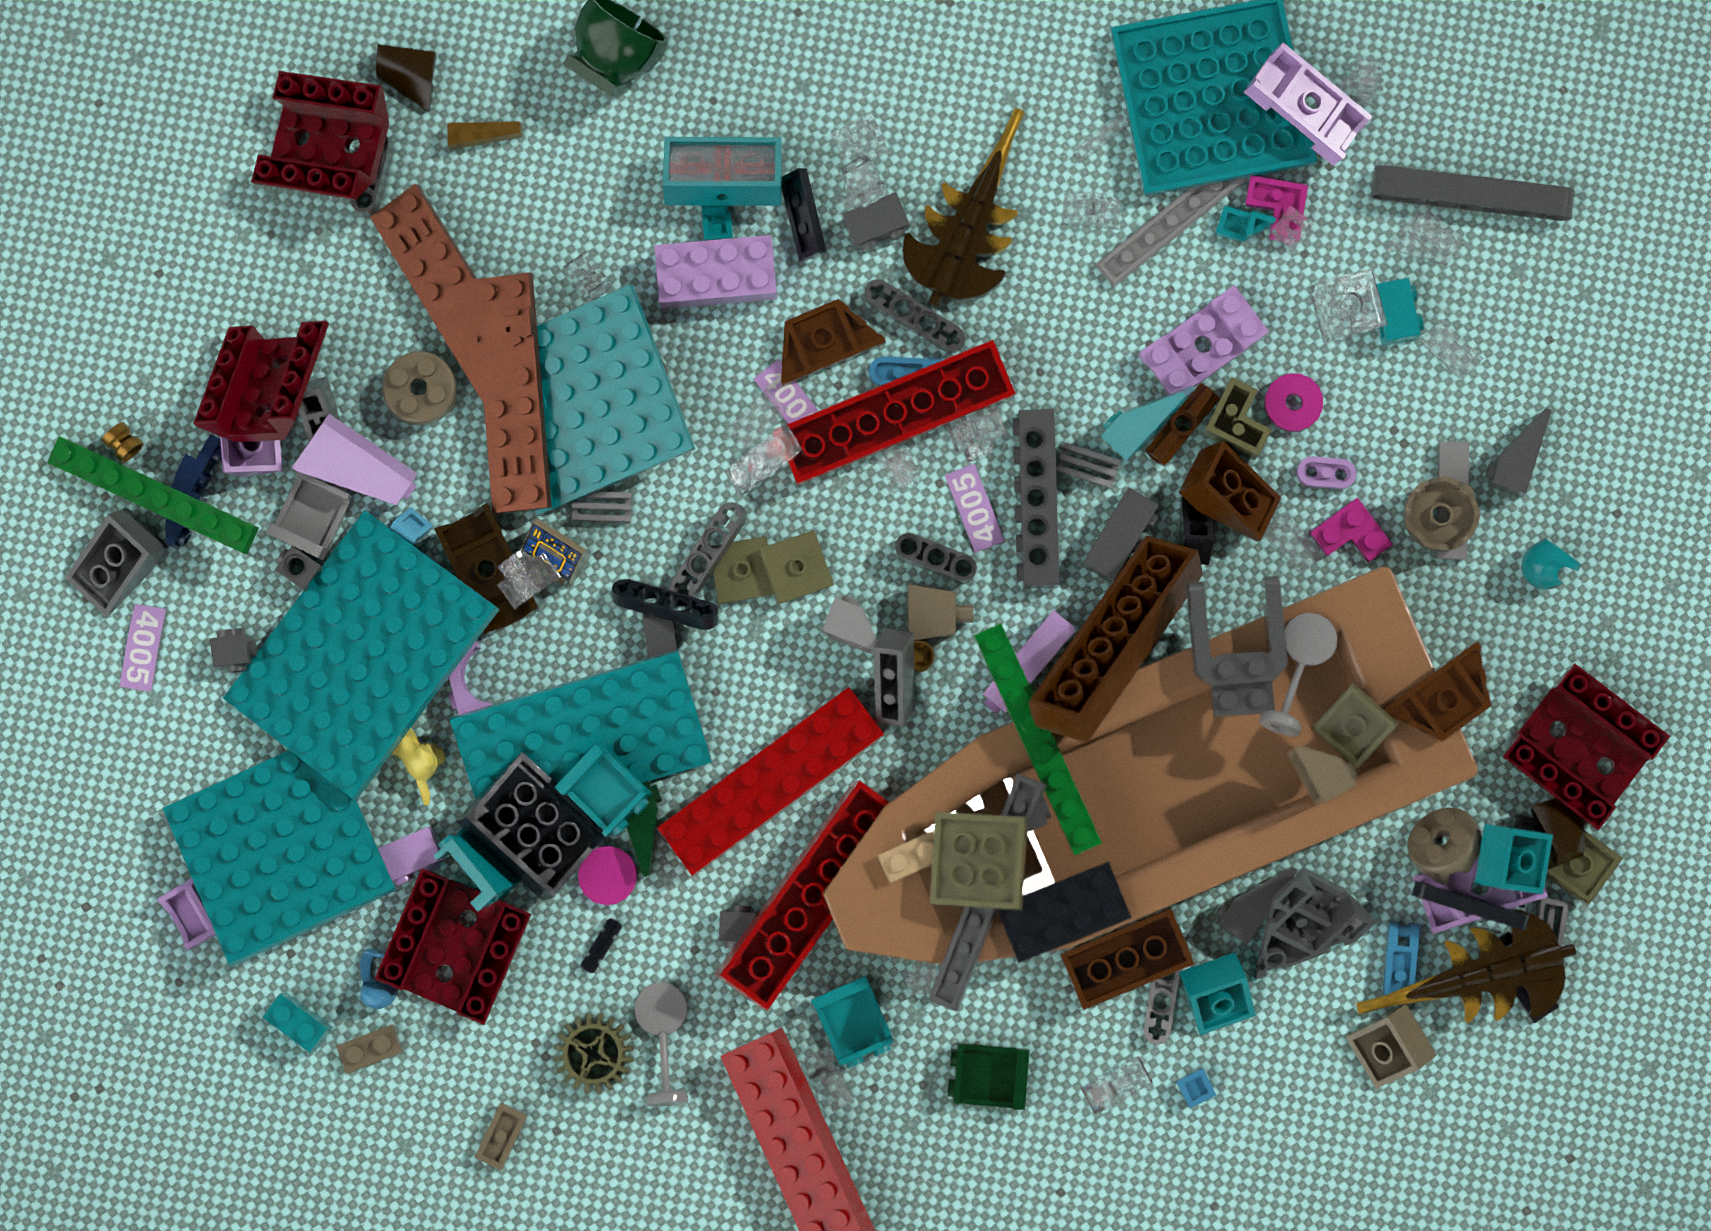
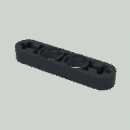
(697, 612)
(1470, 905)

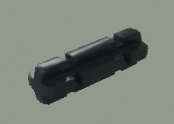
(601, 945)

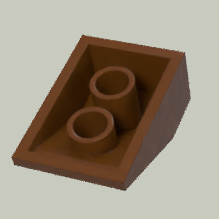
(1230, 491)

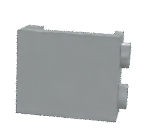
(311, 515)

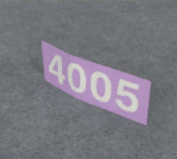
(790, 395)
(974, 508)
(142, 647)

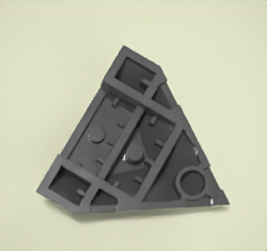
(1307, 920)

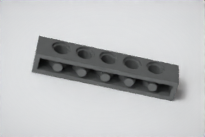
(1043, 424)

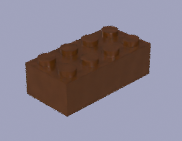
(1127, 958)

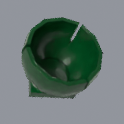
(611, 49)

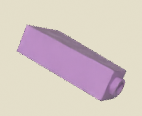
(353, 462)
(1035, 655)

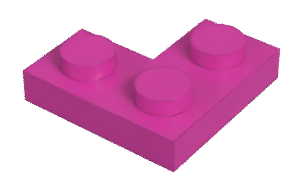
(1276, 197)
(1352, 524)

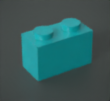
(1400, 312)
(297, 1022)

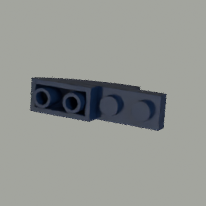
(189, 479)

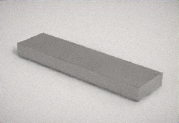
(1452, 463)

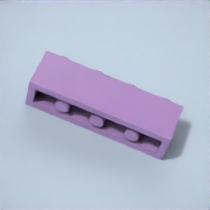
(411, 854)

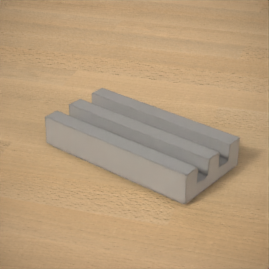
(1090, 454)
(576, 505)
(1551, 913)

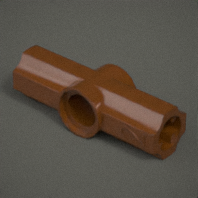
(1170, 438)

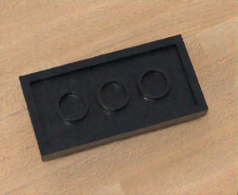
(1065, 912)

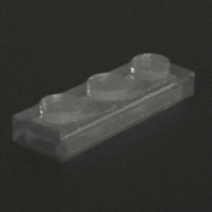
(763, 460)

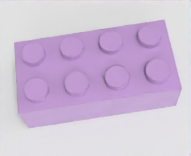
(715, 272)

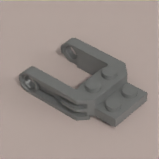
(1239, 680)

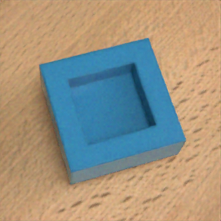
(1195, 1087)

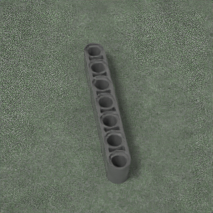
(1472, 193)

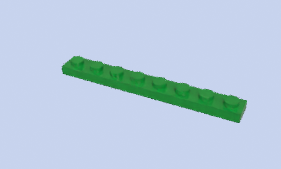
(153, 495)
(1037, 741)

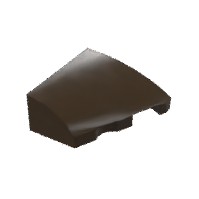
(408, 72)
(1565, 827)

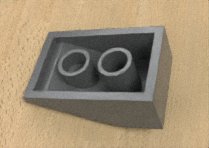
(116, 560)

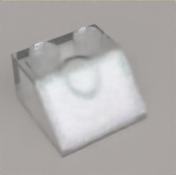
(1347, 306)

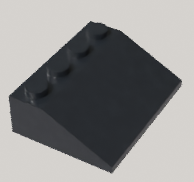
(531, 827)

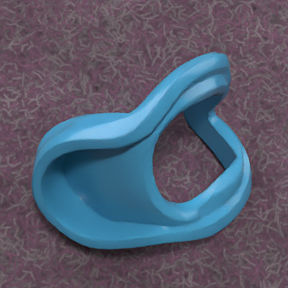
(372, 993)

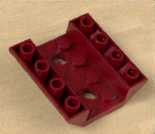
(334, 116)
(254, 379)
(1595, 728)
(434, 936)

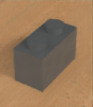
(876, 223)

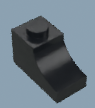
(1196, 531)

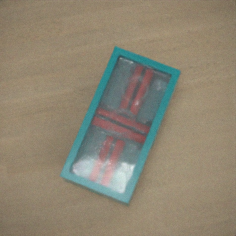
(722, 171)

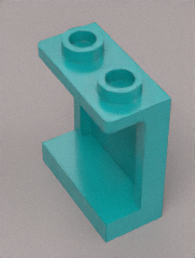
(605, 790)
(481, 866)
(853, 1022)

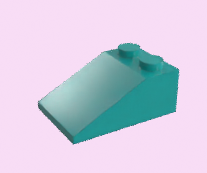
(1133, 428)

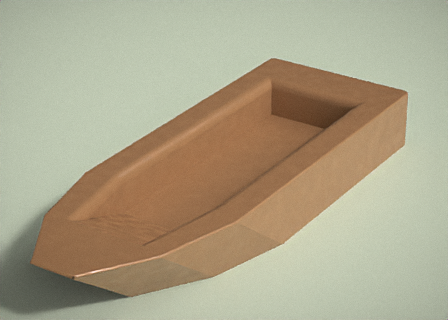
(1168, 784)

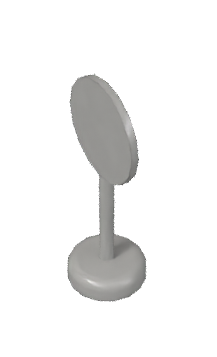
(1309, 642)
(662, 1011)

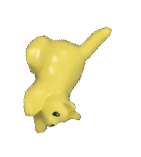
(420, 761)

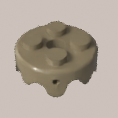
(425, 408)
(1453, 496)
(1451, 857)

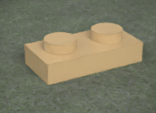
(908, 857)

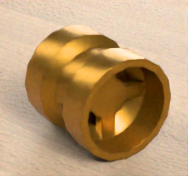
(122, 442)
(924, 654)

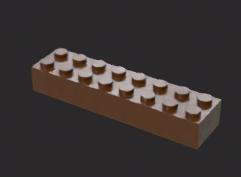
(1115, 639)

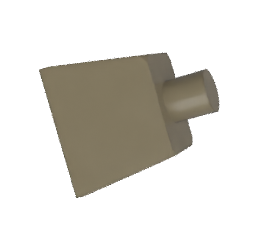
(935, 613)

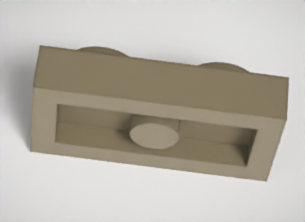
(369, 1048)
(501, 1136)

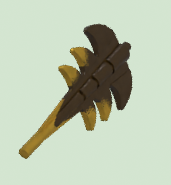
(951, 265)
(1530, 962)

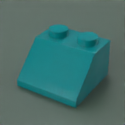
(1513, 859)
(1217, 993)

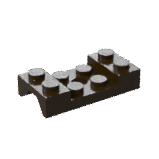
(478, 540)

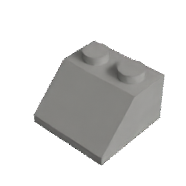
(849, 625)

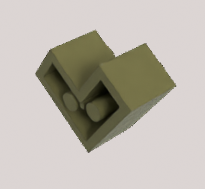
(1231, 424)

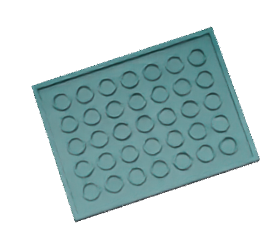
(360, 654)

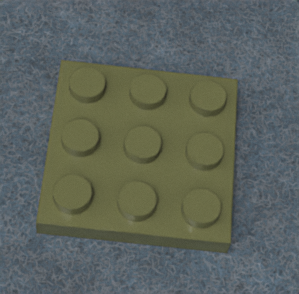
(978, 860)

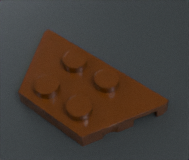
(823, 340)
(1446, 697)

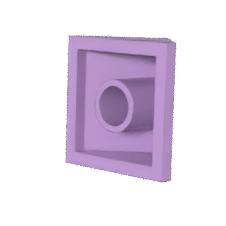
(250, 457)

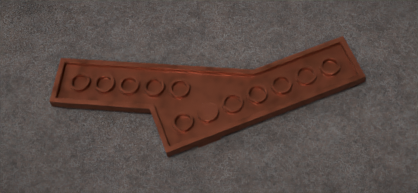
(493, 338)

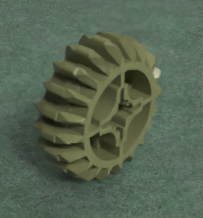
(606, 1030)

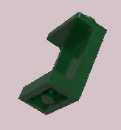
(989, 1076)

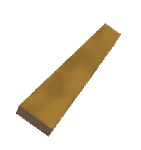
(476, 133)

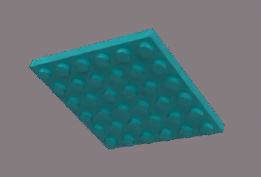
(1188, 98)
(605, 398)
(276, 854)

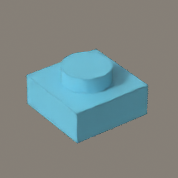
(411, 526)

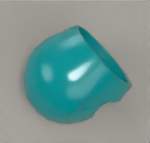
(1543, 562)

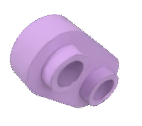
(1325, 472)

